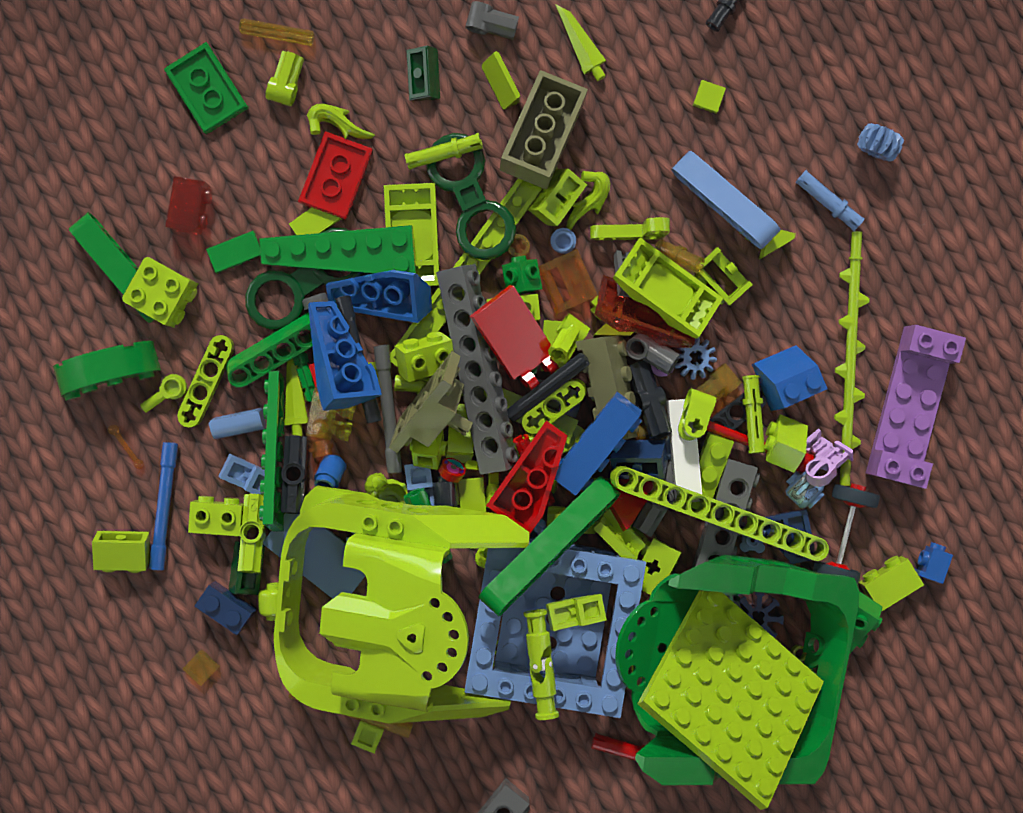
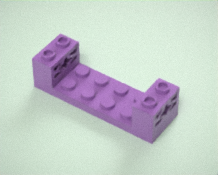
(913, 405)

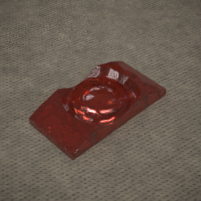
(632, 316)

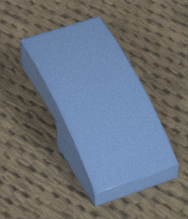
(242, 474)
(419, 478)

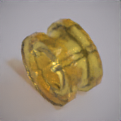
(524, 242)

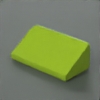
(501, 81)

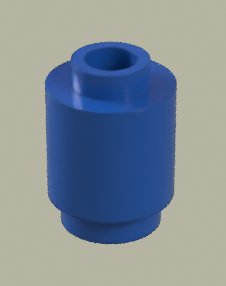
(330, 471)

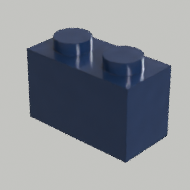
(642, 455)
(225, 607)

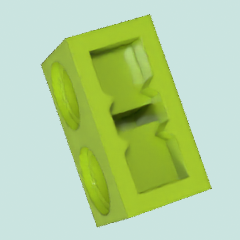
(559, 197)

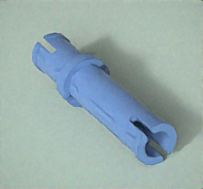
(830, 200)

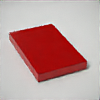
(335, 175)

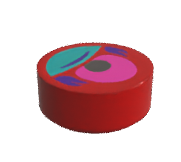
(452, 470)

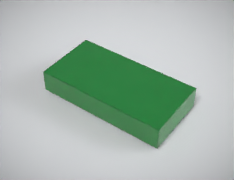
(234, 252)

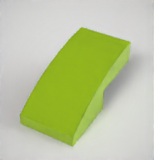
(575, 612)

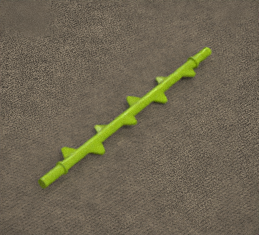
(853, 347)

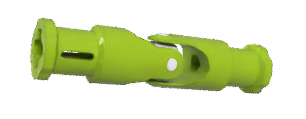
(540, 660)

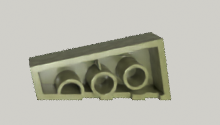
(607, 372)

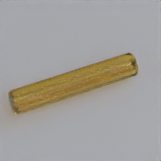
(276, 32)

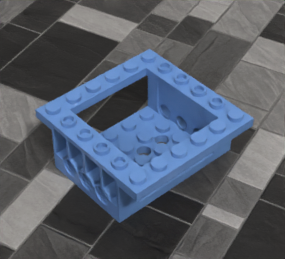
(576, 655)

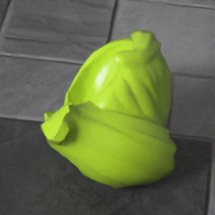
(385, 489)

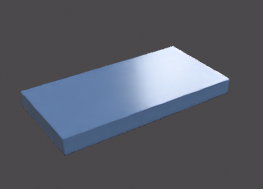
(321, 560)

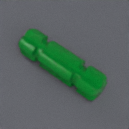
(304, 375)

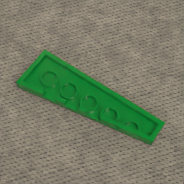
(349, 251)
(273, 411)

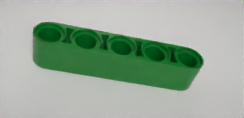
(106, 253)
(268, 348)

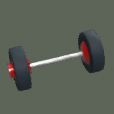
(855, 497)

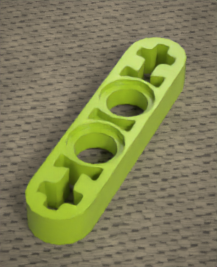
(202, 379)

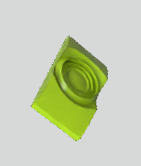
(416, 207)
(667, 289)

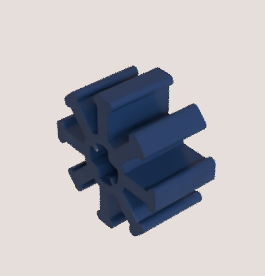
(763, 610)

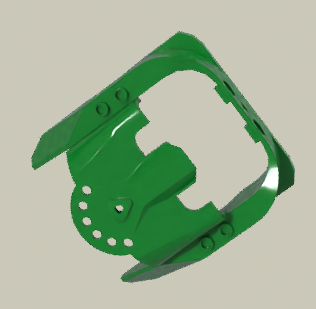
(833, 611)

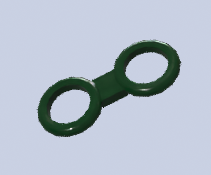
(473, 202)
(301, 282)

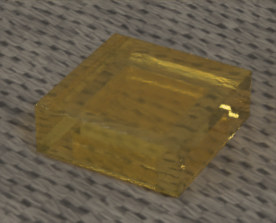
(201, 667)

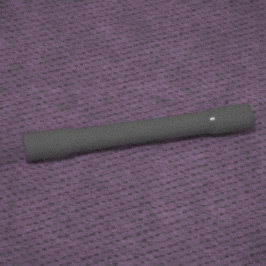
(383, 367)

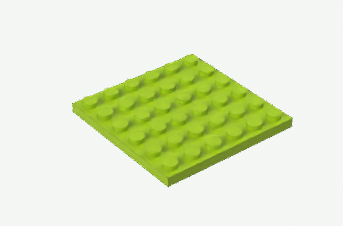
(732, 695)

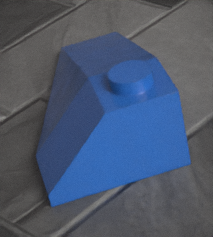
(386, 295)
(340, 367)

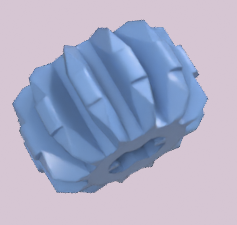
(880, 142)
(703, 357)

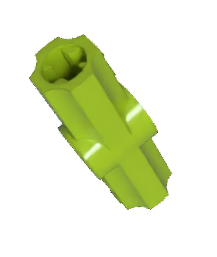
(251, 550)

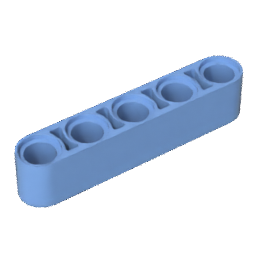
(726, 200)

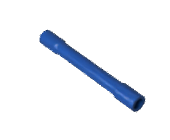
(158, 548)

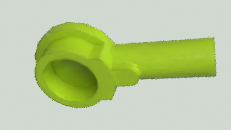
(172, 387)

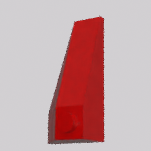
(530, 481)

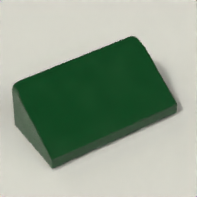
(423, 73)
(243, 582)

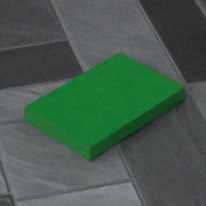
(206, 88)

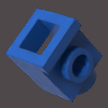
(934, 562)

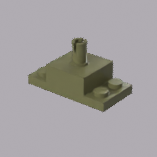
(433, 408)

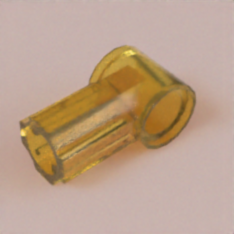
(720, 382)

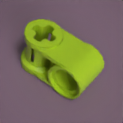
(696, 410)

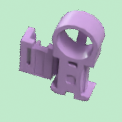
(826, 458)

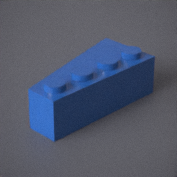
(597, 443)

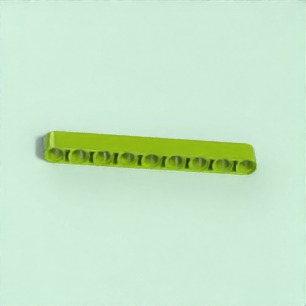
(731, 516)

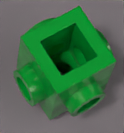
(522, 275)

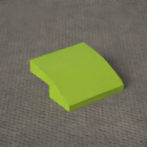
(625, 543)

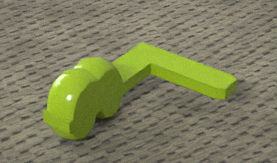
(493, 479)

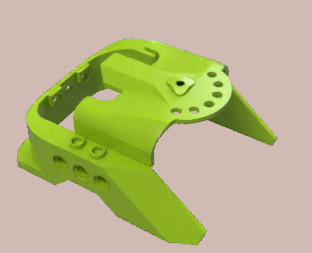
(402, 558)

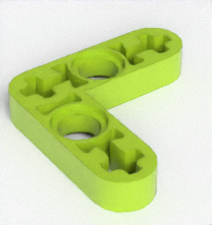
(650, 230)

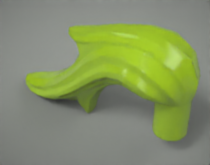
(337, 117)
(594, 200)

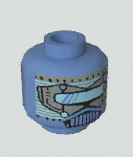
(802, 492)

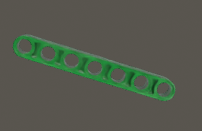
(549, 546)

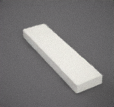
(683, 452)

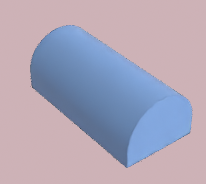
(237, 423)

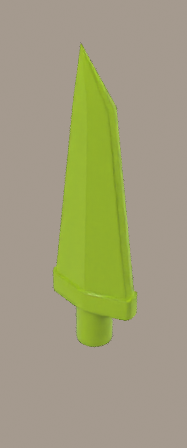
(585, 50)
(295, 404)

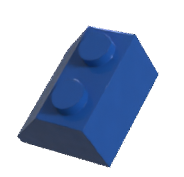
(788, 377)

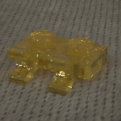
(323, 423)

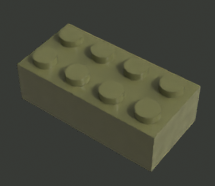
(543, 129)

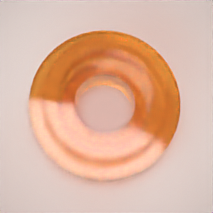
(321, 448)

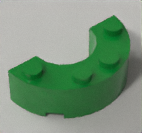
(106, 366)

